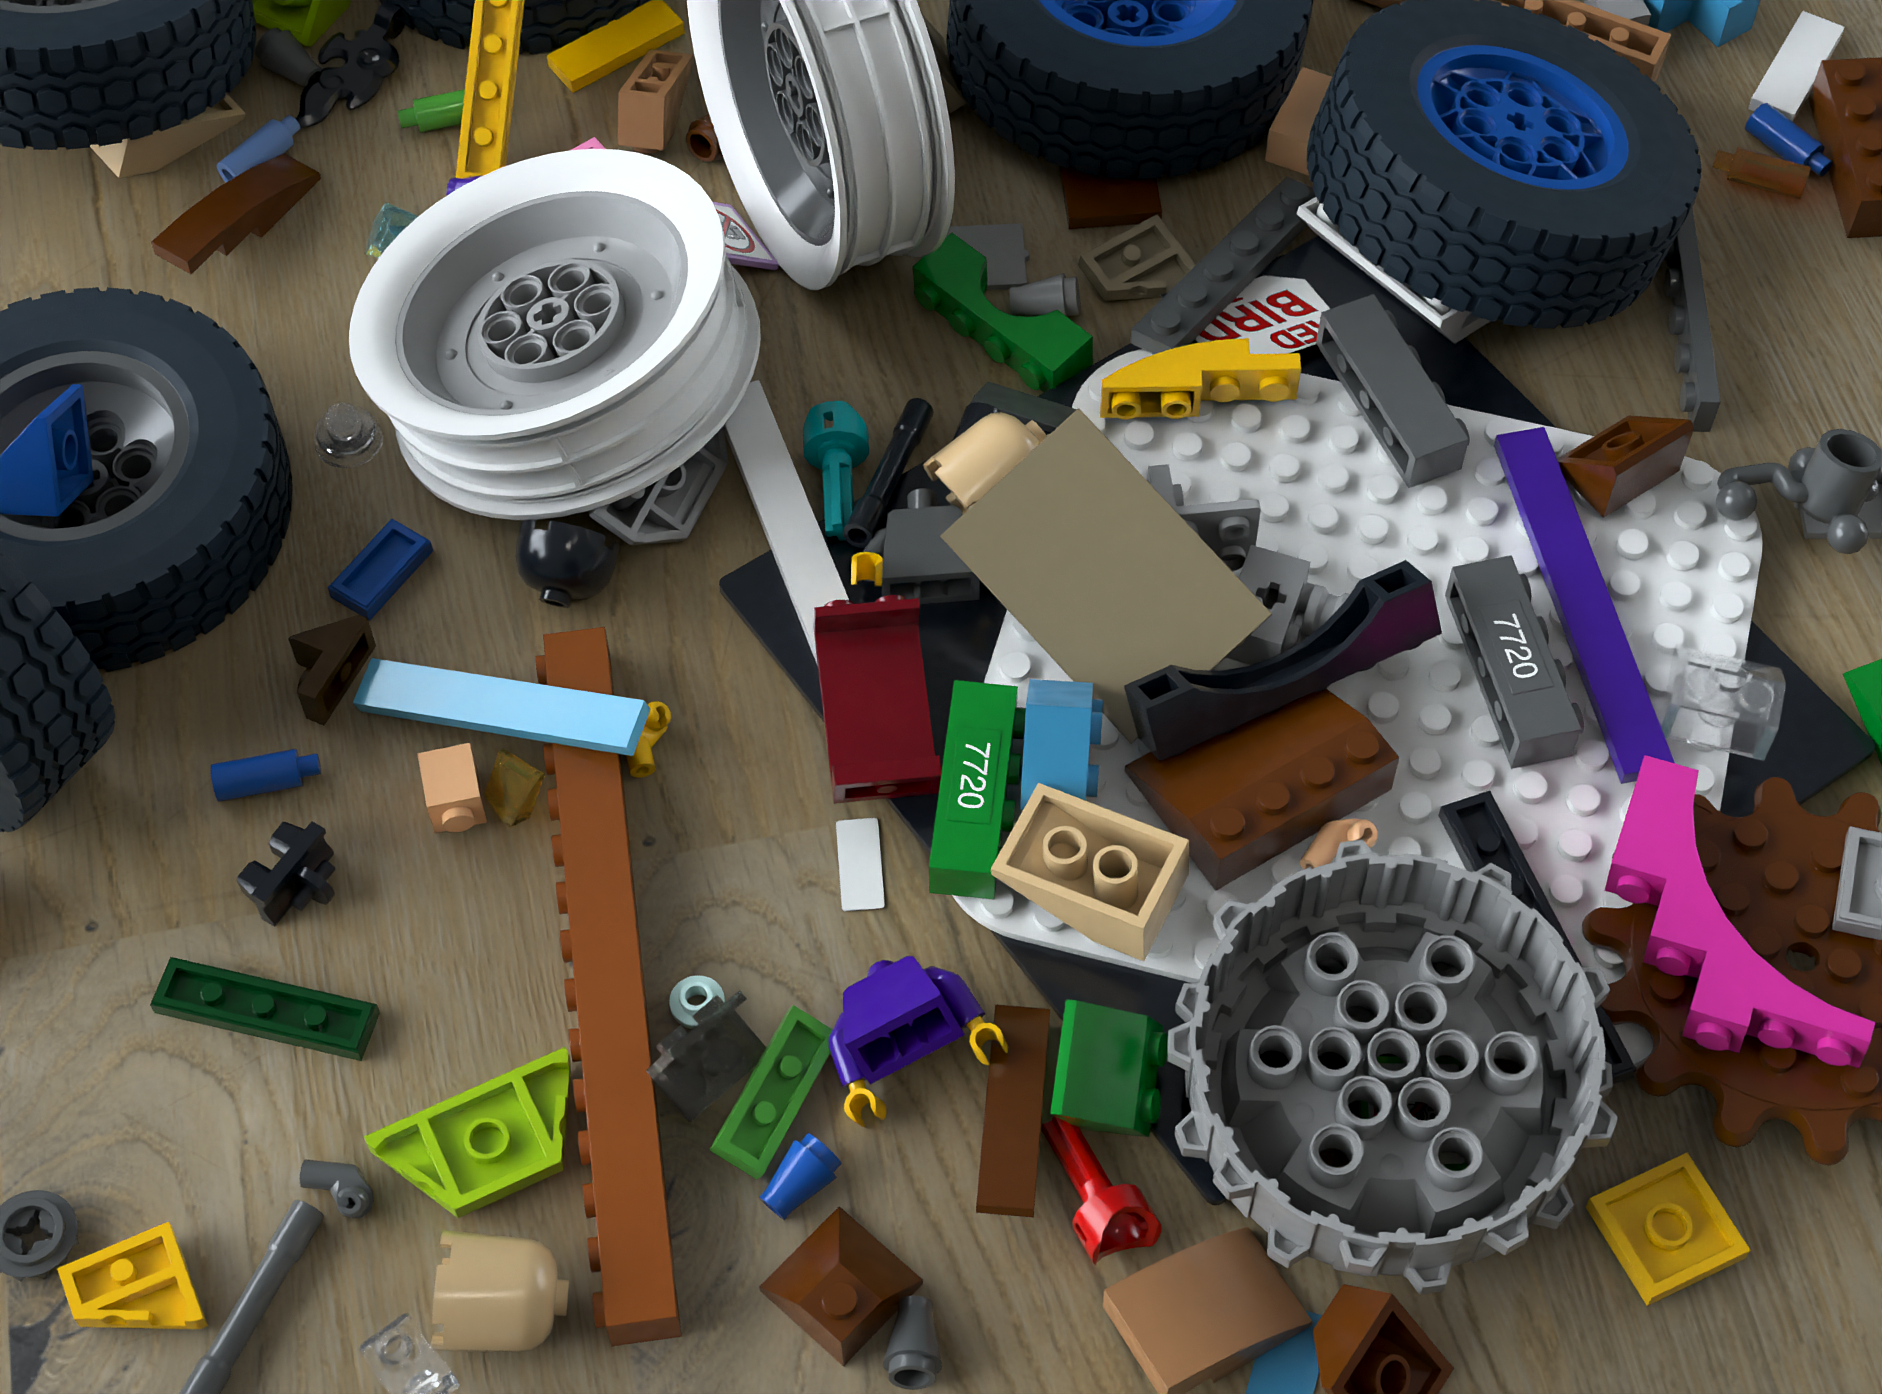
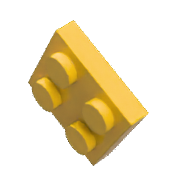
(1667, 1228)

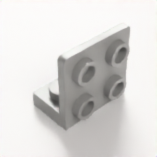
(1223, 526)

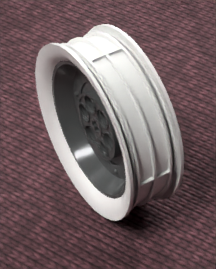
(829, 127)

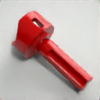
(1111, 1215)

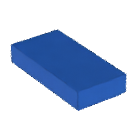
(380, 569)

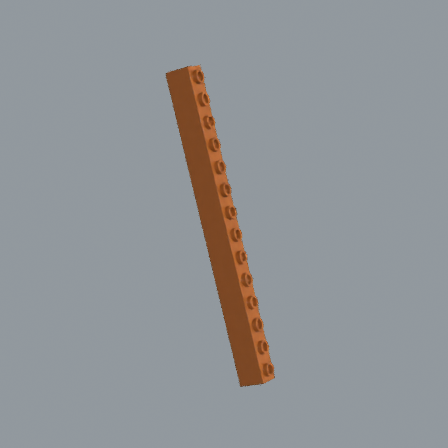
(612, 1014)

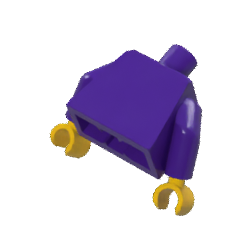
(897, 1019)

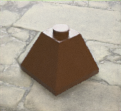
(840, 1285)
(1375, 1347)

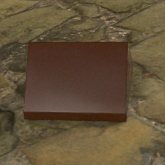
(1626, 460)

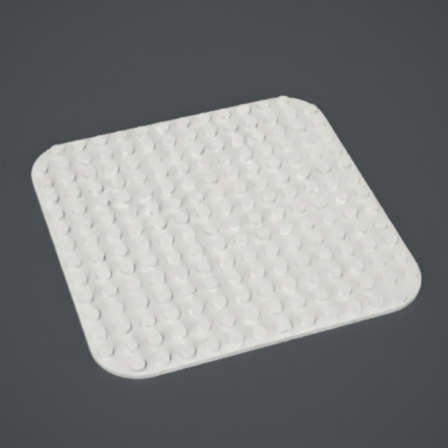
(1341, 504)

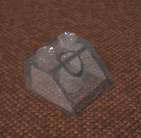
(1722, 702)

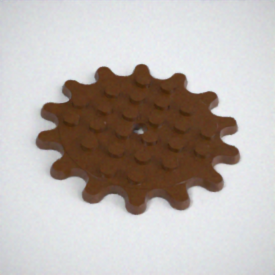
(1779, 891)

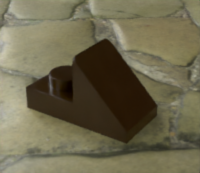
(332, 661)

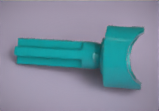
(836, 453)

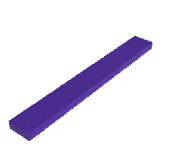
(1582, 602)

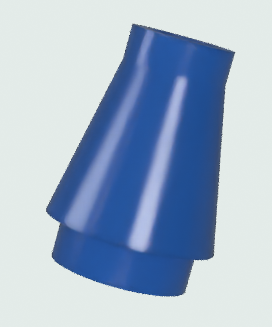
(801, 1175)

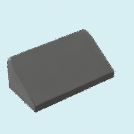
(1024, 406)

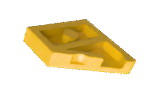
(134, 1285)

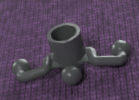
(1825, 480)

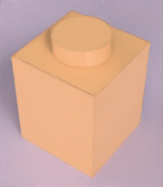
(452, 788)

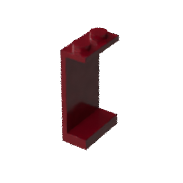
(875, 700)

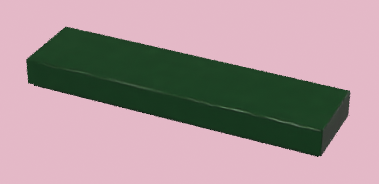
(265, 1008)

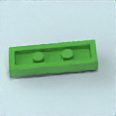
(773, 1093)

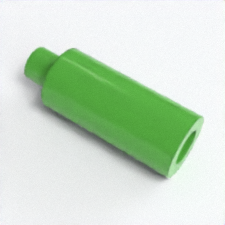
(434, 111)

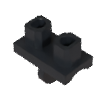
(296, 876)

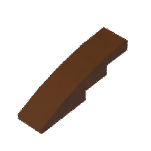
(234, 210)
(1013, 1113)

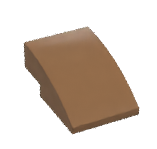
(1204, 1311)

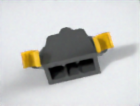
(913, 558)

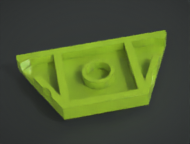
(485, 1137)

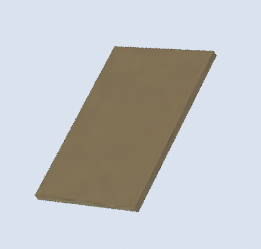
(1102, 568)

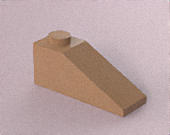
(652, 100)

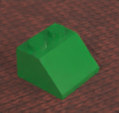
(1108, 1069)

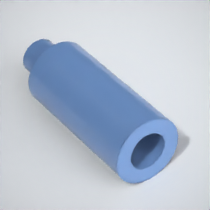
(266, 143)

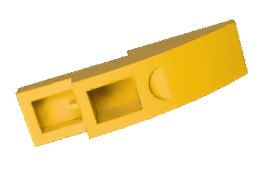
(1182, 377)

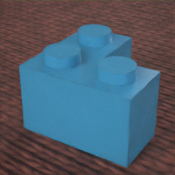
(1713, 18)
(1057, 738)

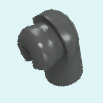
(343, 1181)

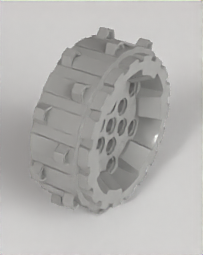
(1394, 1200)

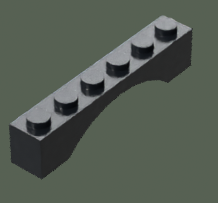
(1378, 620)

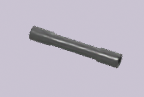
(283, 1252)

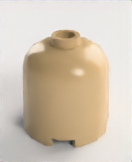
(982, 456)
(495, 1293)

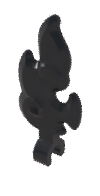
(366, 64)

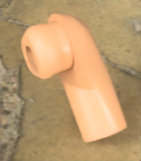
(1327, 841)

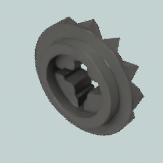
(20, 1216)

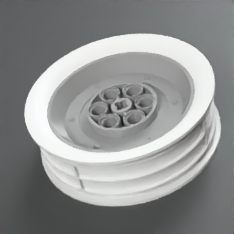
(556, 334)

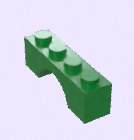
(1039, 348)

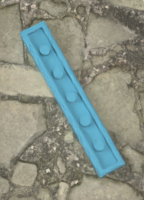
(502, 706)

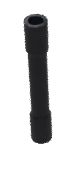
(872, 506)

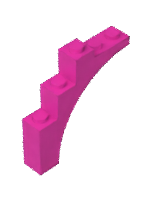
(1693, 937)

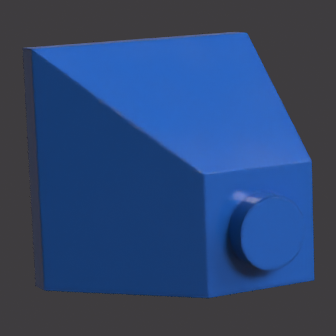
(48, 460)

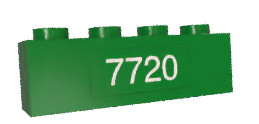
(975, 788)

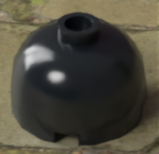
(564, 561)

